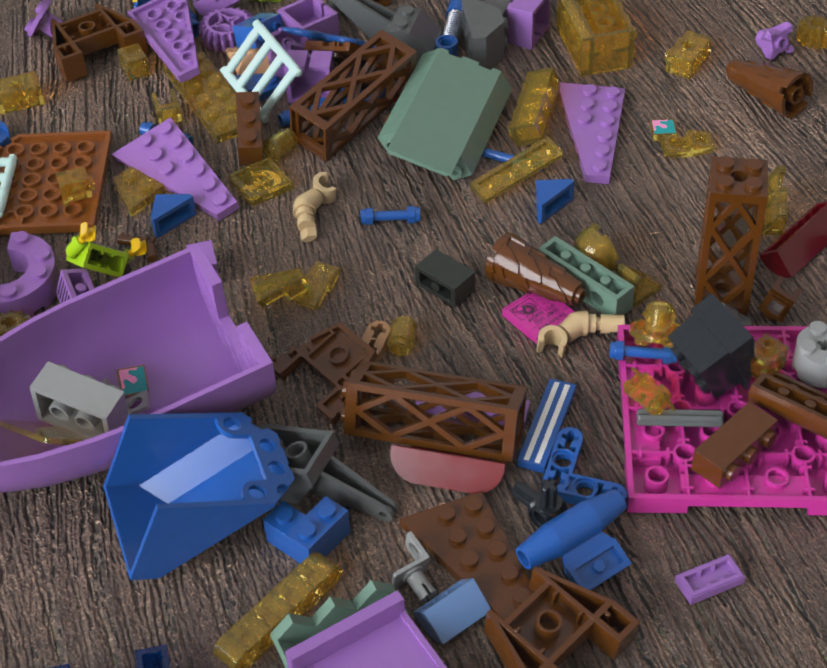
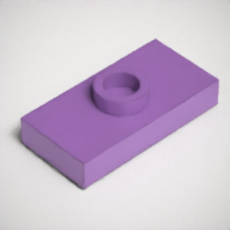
(710, 579)

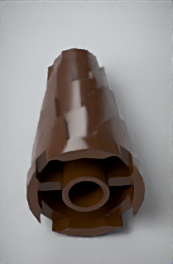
(776, 87)
(530, 271)

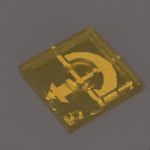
(261, 181)

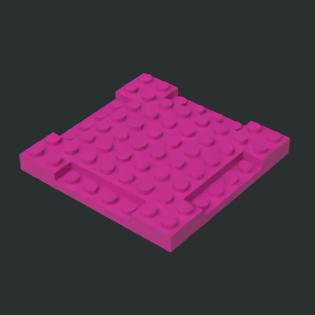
(661, 457)

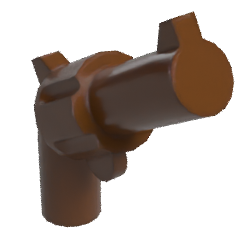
(151, 248)

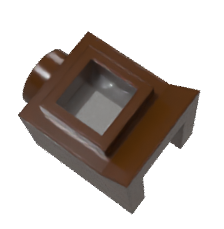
(778, 302)

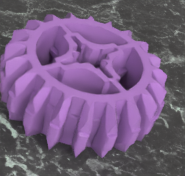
(217, 28)

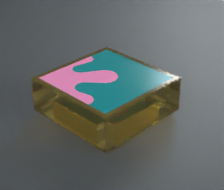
(661, 127)
(132, 380)

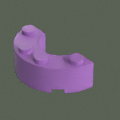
(40, 277)

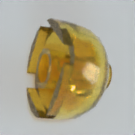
(597, 247)

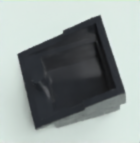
(714, 348)

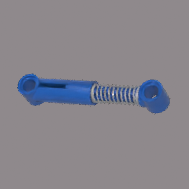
(452, 28)

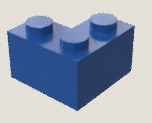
(303, 534)

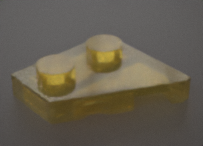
(137, 189)

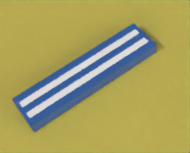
(546, 425)

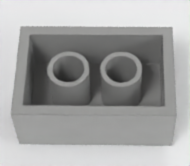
(77, 401)

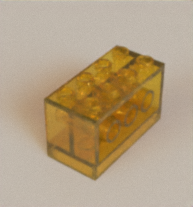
(596, 34)

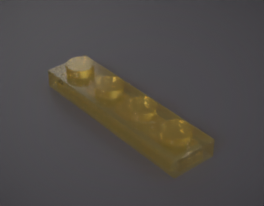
(516, 170)

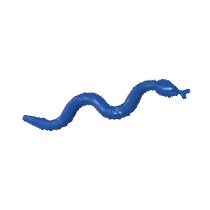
(315, 35)

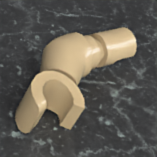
(308, 202)
(575, 326)

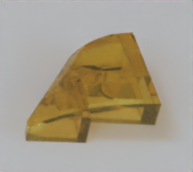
(776, 208)
(275, 285)

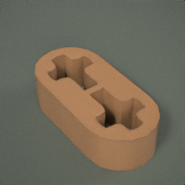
(379, 343)

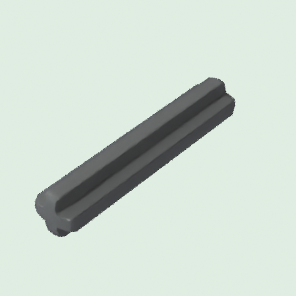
(681, 418)

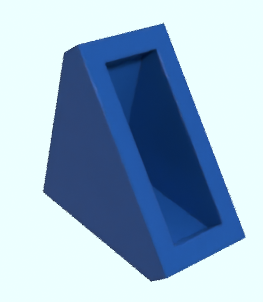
(552, 197)
(171, 211)

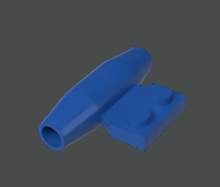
(578, 538)

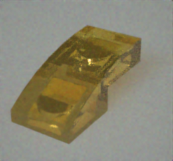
(693, 144)
(321, 279)

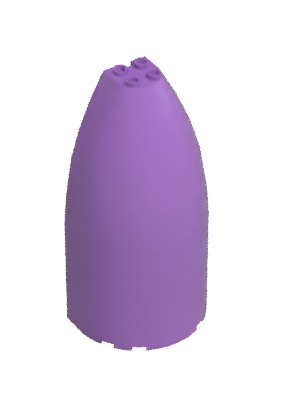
(156, 317)

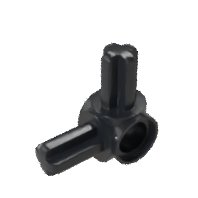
(541, 506)

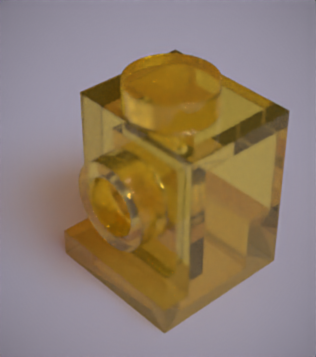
(75, 185)

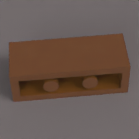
(249, 127)
(734, 445)

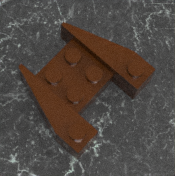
(89, 34)
(557, 622)

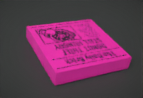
(534, 312)

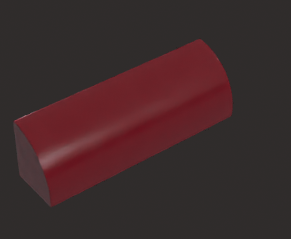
(798, 243)

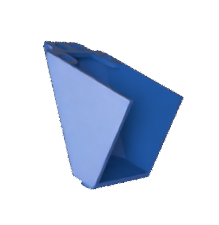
(189, 484)

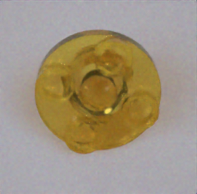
(656, 326)

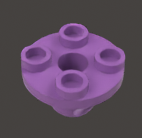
(43, 19)

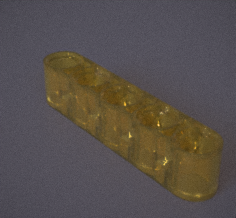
(294, 595)

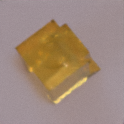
(168, 110)

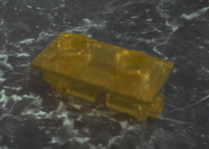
(645, 391)

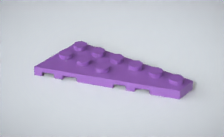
(170, 34)
(594, 123)
(173, 161)

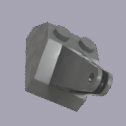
(404, 23)
(484, 30)
(322, 474)

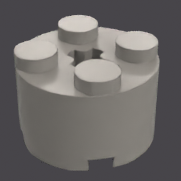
(811, 355)

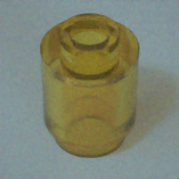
(280, 144)
(402, 335)

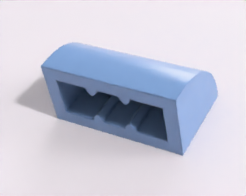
(452, 610)

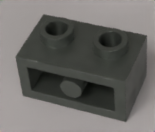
(445, 278)

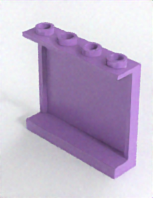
(370, 638)

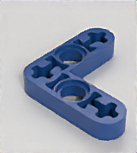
(568, 480)

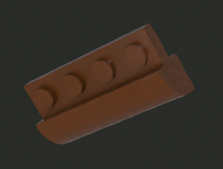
(791, 401)

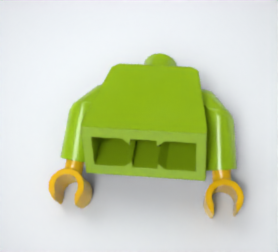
(99, 257)

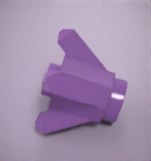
(775, 40)

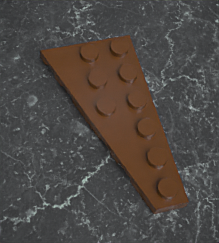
(473, 545)

